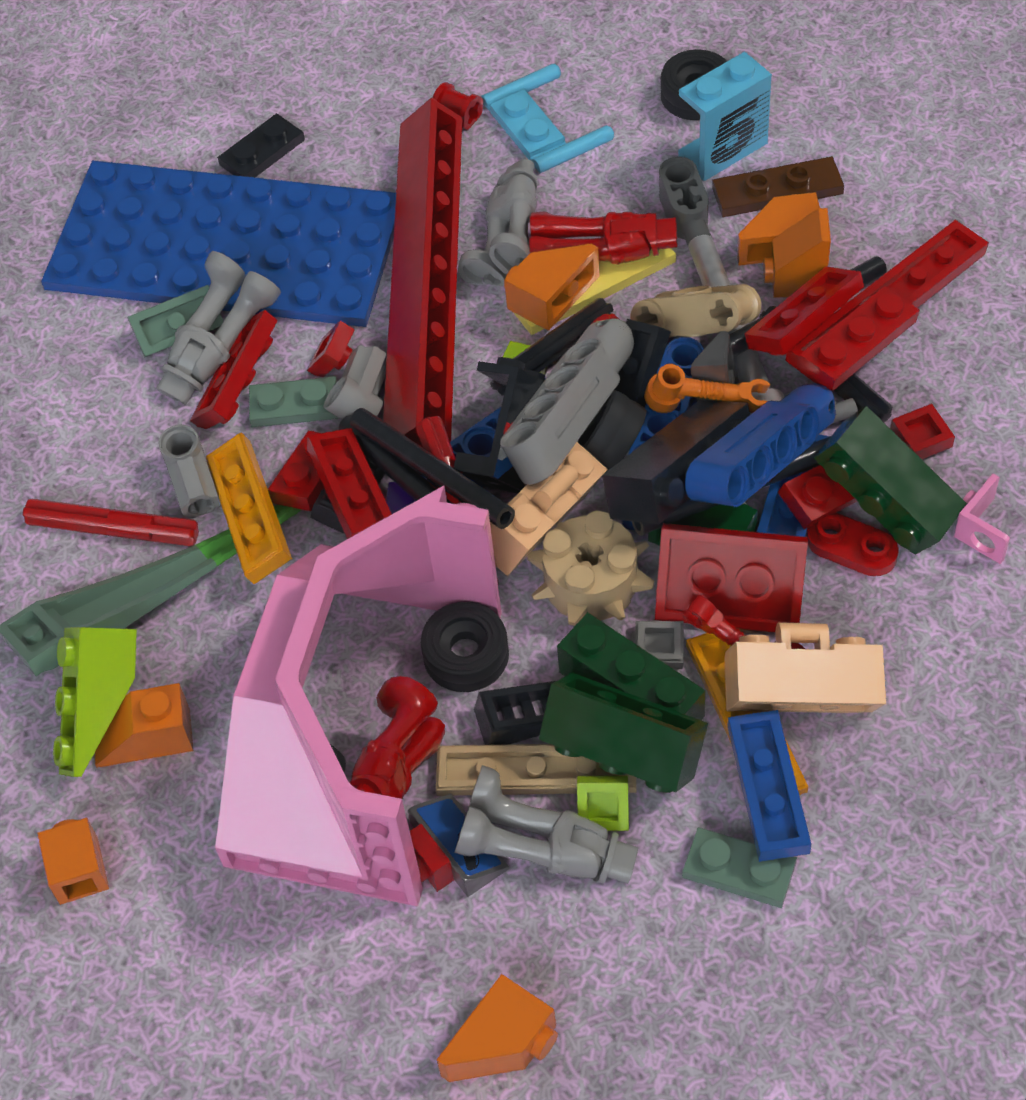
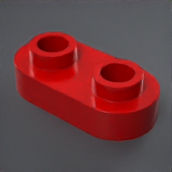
(851, 545)

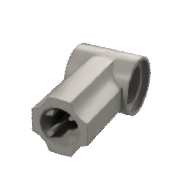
(359, 383)
(188, 471)

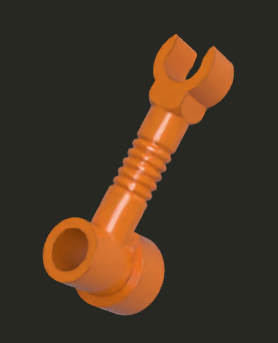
(671, 386)

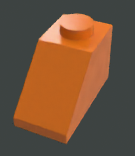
(771, 221)
(798, 254)
(550, 282)
(147, 726)
(500, 1034)

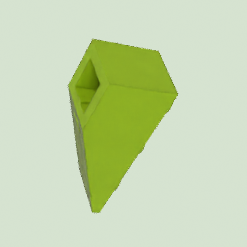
(94, 683)

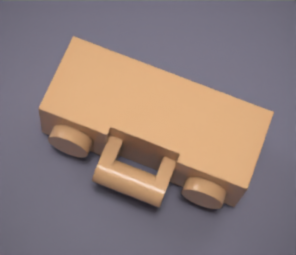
(543, 506)
(819, 680)

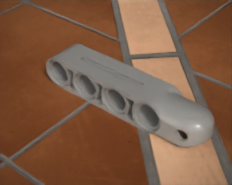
(567, 400)

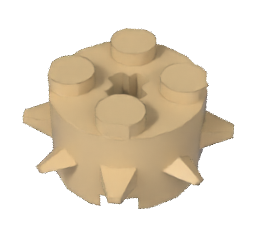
(590, 567)

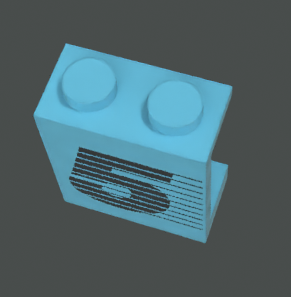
(732, 114)

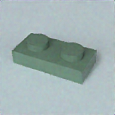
(157, 325)
(289, 402)
(735, 868)

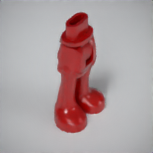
(623, 235)
(404, 744)

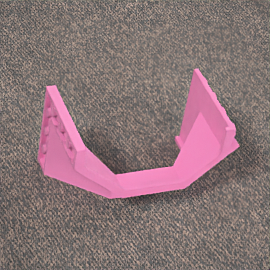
(283, 788)

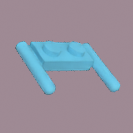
(532, 128)

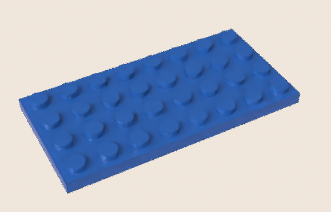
(152, 228)

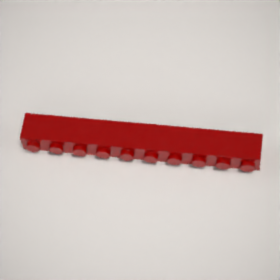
(424, 271)

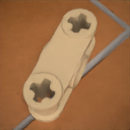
(700, 309)

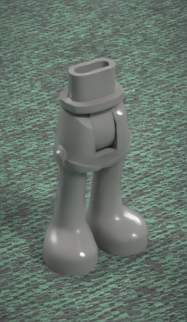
(507, 227)
(196, 351)
(573, 846)

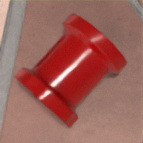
(466, 106)

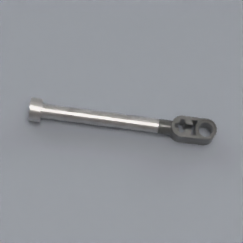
(687, 200)

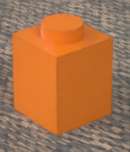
(73, 860)

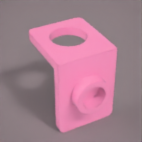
(969, 522)

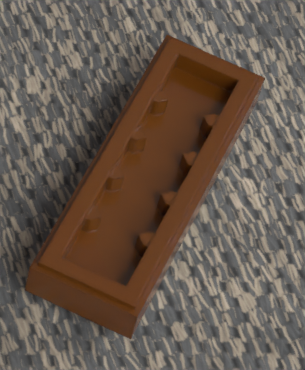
(756, 189)

